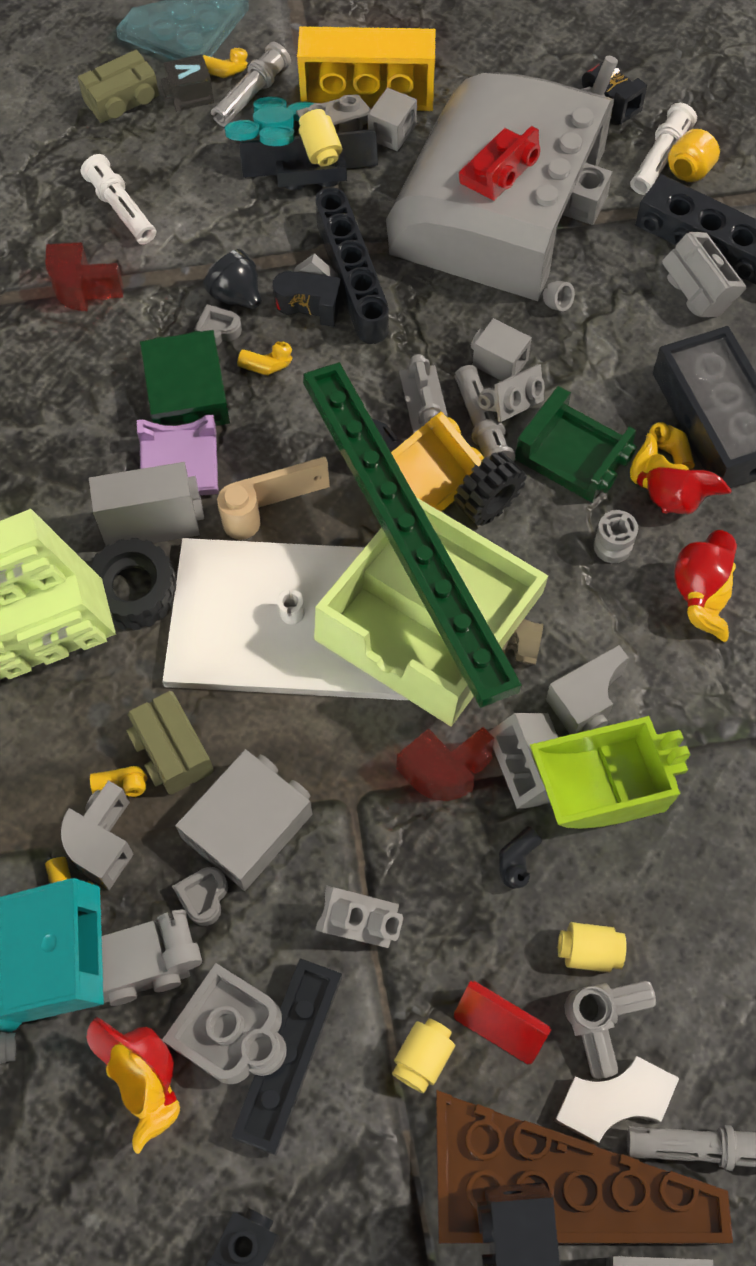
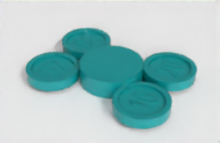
(270, 119)

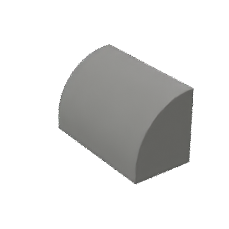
(516, 757)

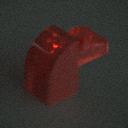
(78, 282)
(443, 773)

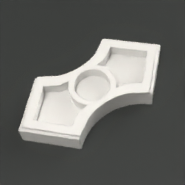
(637, 1093)

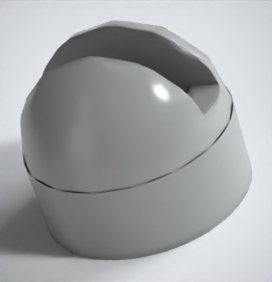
(559, 290)

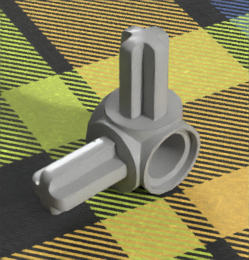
(611, 1004)

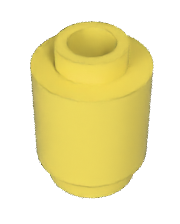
(319, 138)
(592, 947)
(423, 1055)

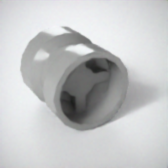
(615, 536)

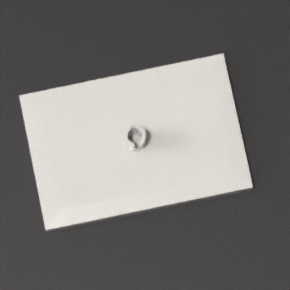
(250, 621)

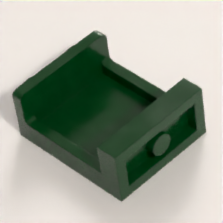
(184, 379)
(573, 447)

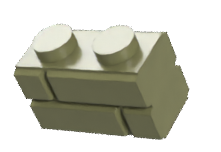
(118, 86)
(170, 743)

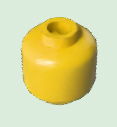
(693, 155)

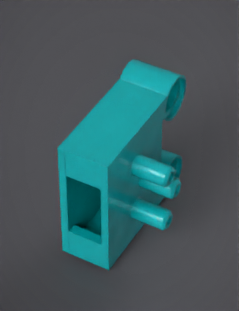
(50, 952)

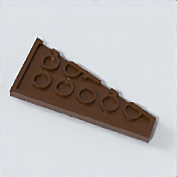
(594, 1190)

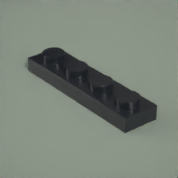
(275, 1095)

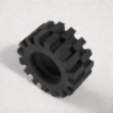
(489, 488)

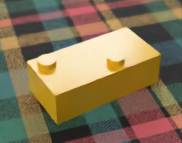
(366, 63)

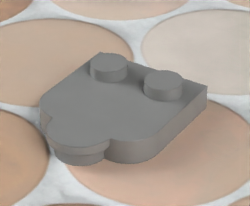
(229, 1029)

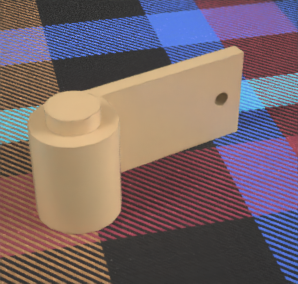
(240, 500)

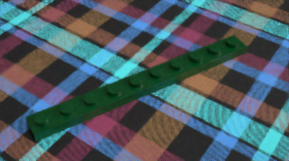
(412, 537)

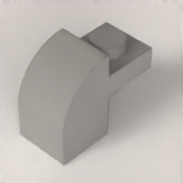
(89, 840)

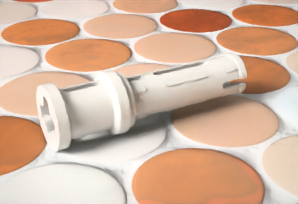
(665, 136)
(139, 225)

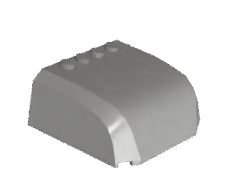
(511, 238)

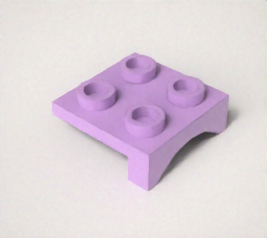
(185, 443)

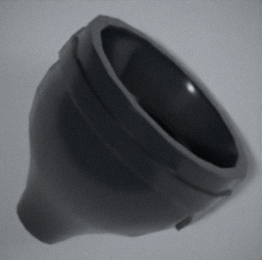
(234, 280)

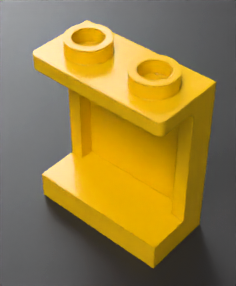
(436, 461)

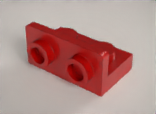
(501, 162)

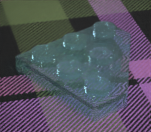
(182, 26)

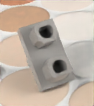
(360, 917)

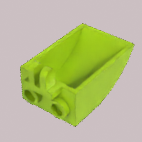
(611, 773)

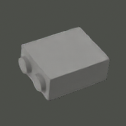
(147, 504)
(246, 818)

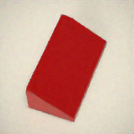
(501, 1022)

